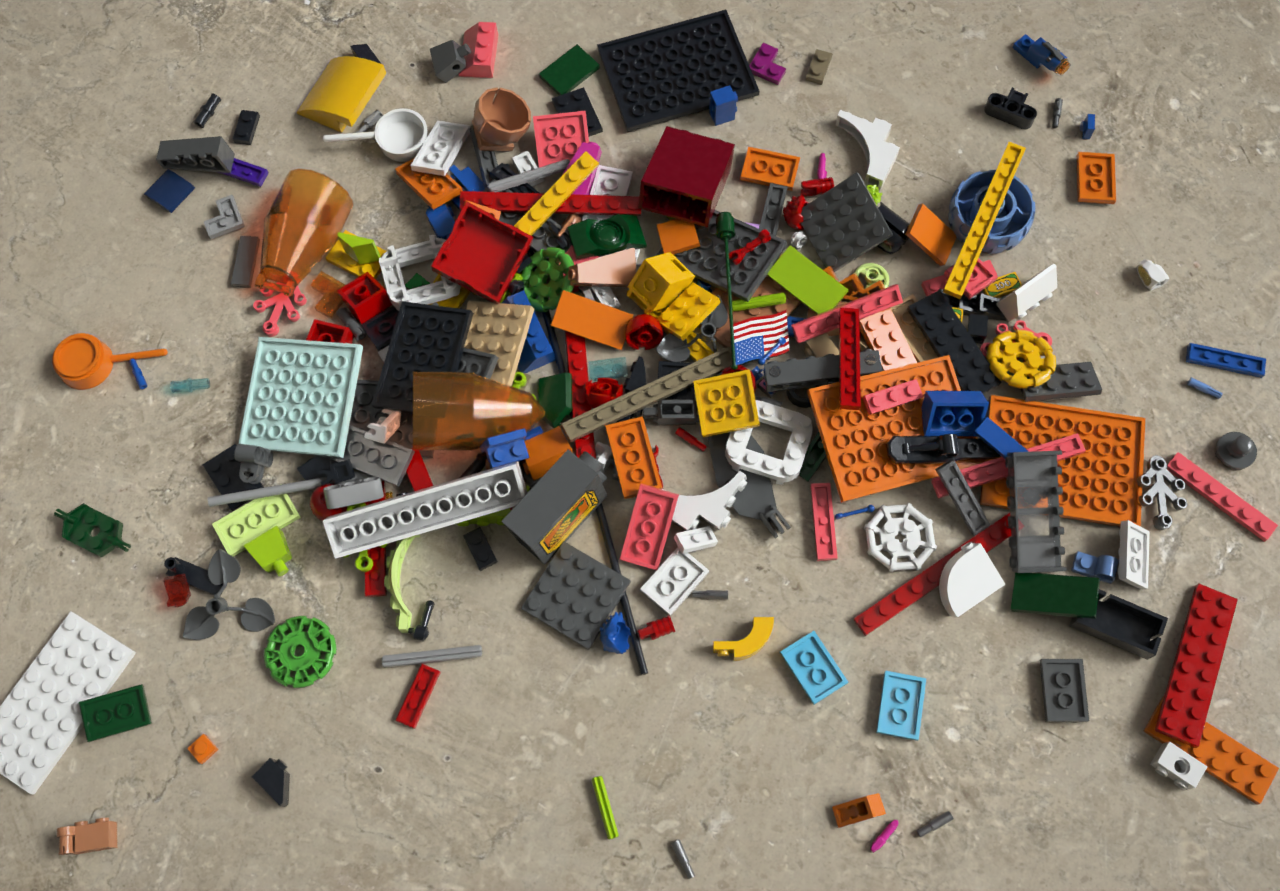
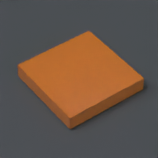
(677, 236)

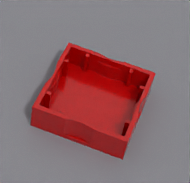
(482, 253)

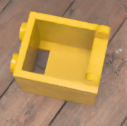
(660, 281)

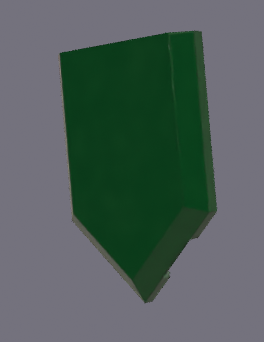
(555, 397)

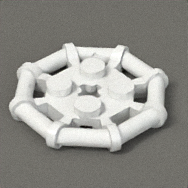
(907, 529)

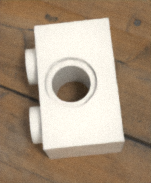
(1191, 768)

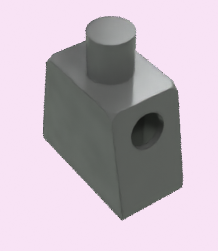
(449, 59)

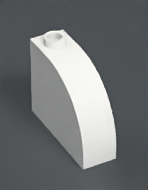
(968, 579)

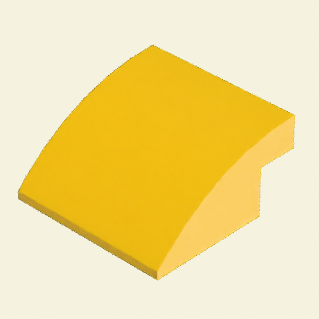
(342, 92)

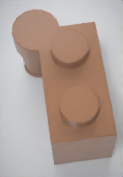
(87, 837)

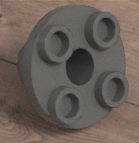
(1236, 450)

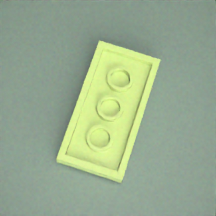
(254, 520)

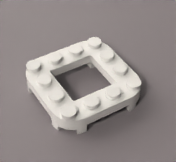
(397, 258)
(765, 465)

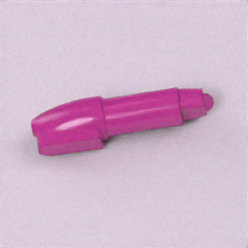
(821, 172)
(882, 838)

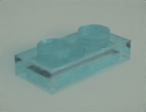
(608, 368)

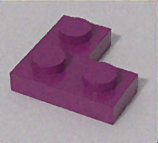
(763, 65)

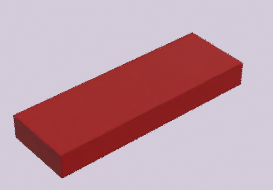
(418, 696)

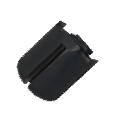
(897, 226)

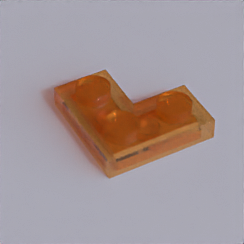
(331, 300)

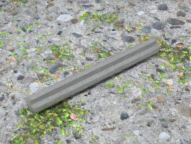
(528, 176)
(432, 656)

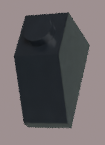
(274, 780)

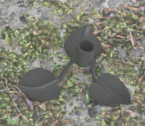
(676, 350)
(201, 620)

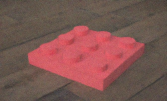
(559, 136)

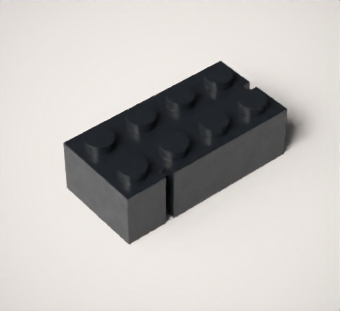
(1124, 625)

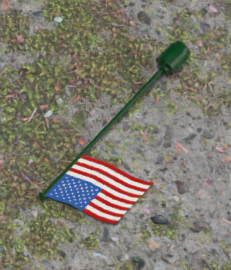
(756, 335)

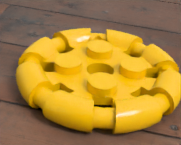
(1024, 349)

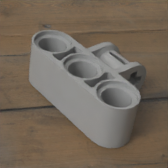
(353, 492)

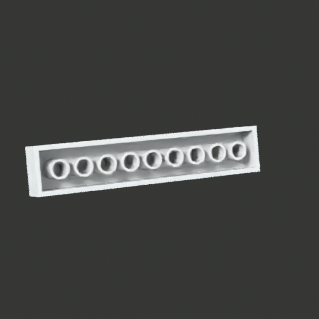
(425, 510)

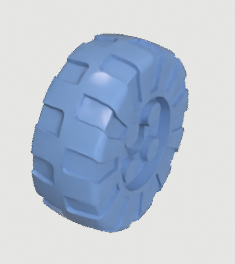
(1011, 221)

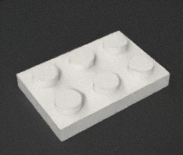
(1133, 555)
(674, 581)

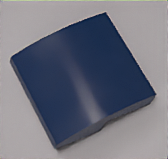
(169, 190)

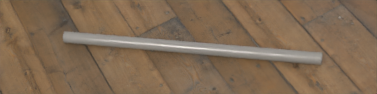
(275, 490)

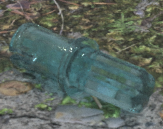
(189, 385)

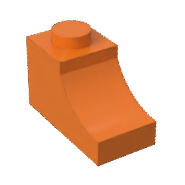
(858, 810)

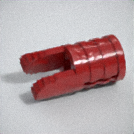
(816, 186)

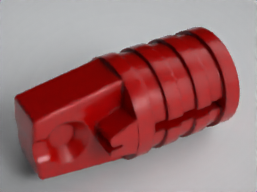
(657, 628)

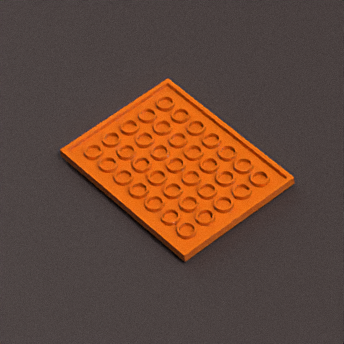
(858, 440)
(1095, 484)

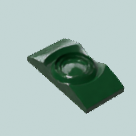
(606, 236)

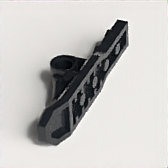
(937, 449)

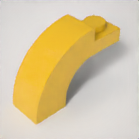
(749, 645)

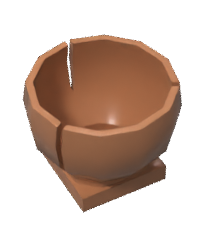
(501, 120)

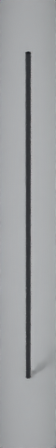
(600, 511)

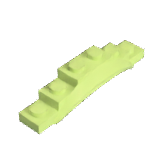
(392, 582)

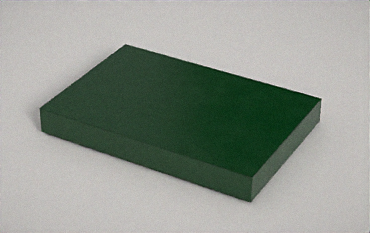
(569, 70)
(115, 713)

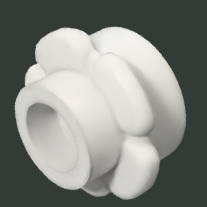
(798, 239)

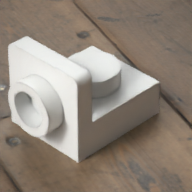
(603, 455)

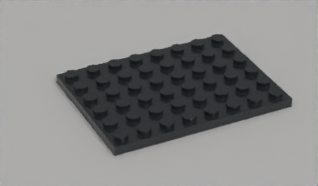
(675, 69)

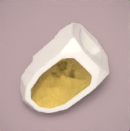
(1151, 274)

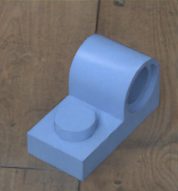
(1100, 567)

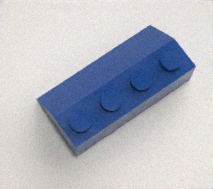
(536, 348)

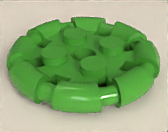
(538, 278)
(308, 659)

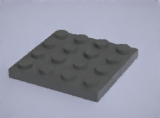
(844, 223)
(576, 595)

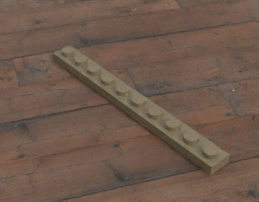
(646, 395)

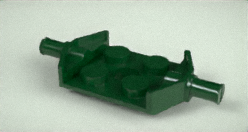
(80, 523)

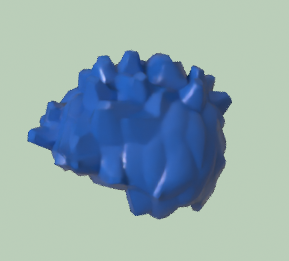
(615, 634)

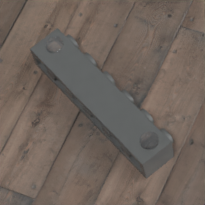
(814, 371)

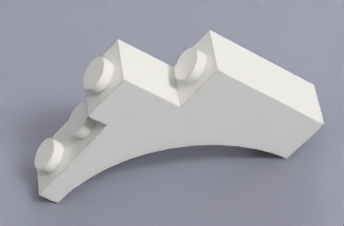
(872, 139)
(708, 506)

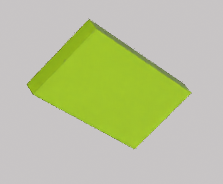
(807, 281)

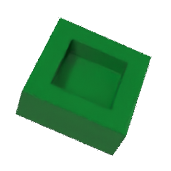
(416, 281)

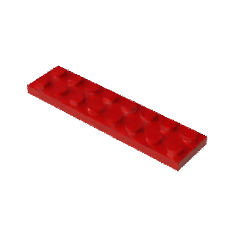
(1196, 665)

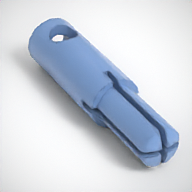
(1204, 388)

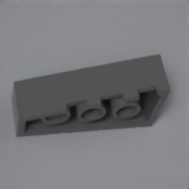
(196, 154)

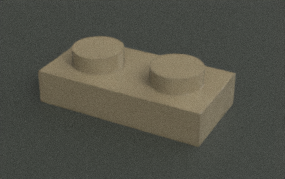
(819, 67)

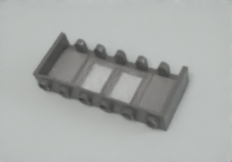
(1034, 511)

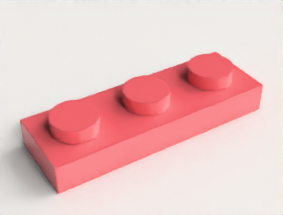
(892, 397)

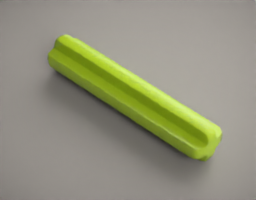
(759, 301)
(605, 808)

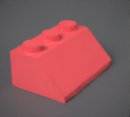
(483, 41)

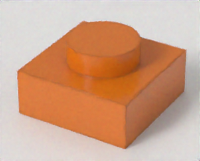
(202, 748)

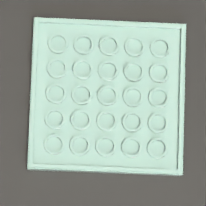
(301, 396)

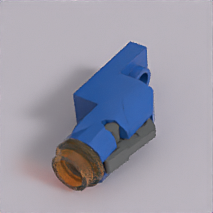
(1042, 53)

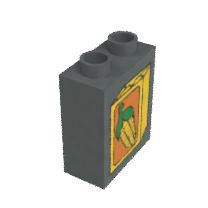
(557, 505)

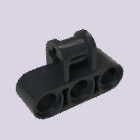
(1011, 109)

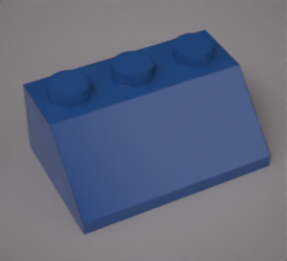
(953, 412)

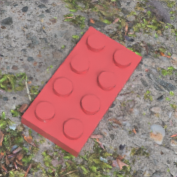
(649, 526)

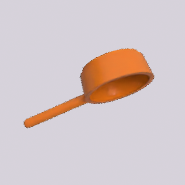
(86, 361)

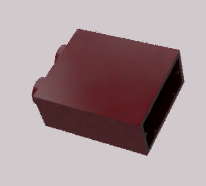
(686, 176)

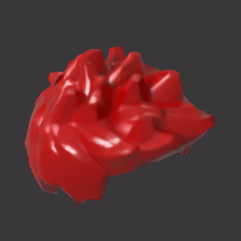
(793, 211)

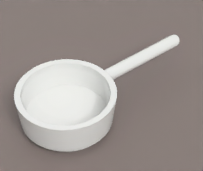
(397, 133)

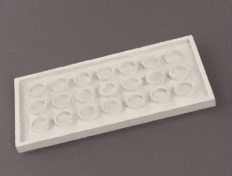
(44, 708)

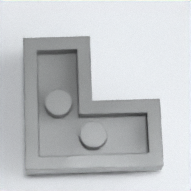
(229, 218)

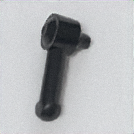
(421, 631)

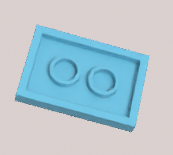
(814, 667)
(901, 705)

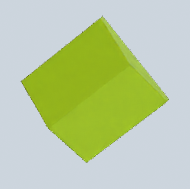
(359, 248)

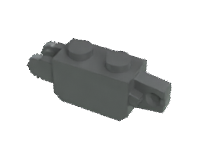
(673, 412)

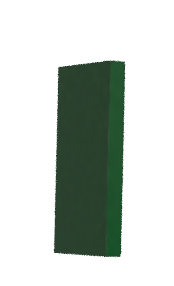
(1055, 595)

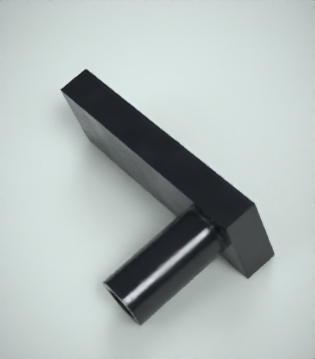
(194, 575)

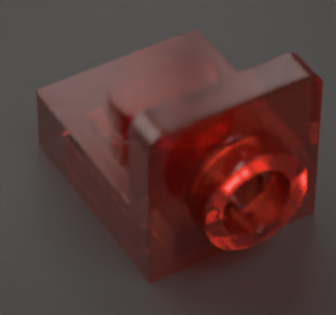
(177, 590)

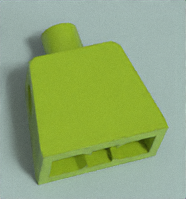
(271, 551)

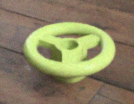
(874, 271)

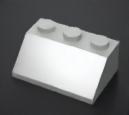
(1029, 294)

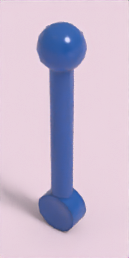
(781, 341)
(870, 508)

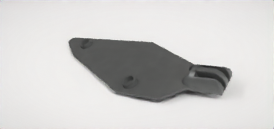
(757, 497)

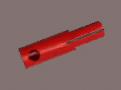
(690, 439)

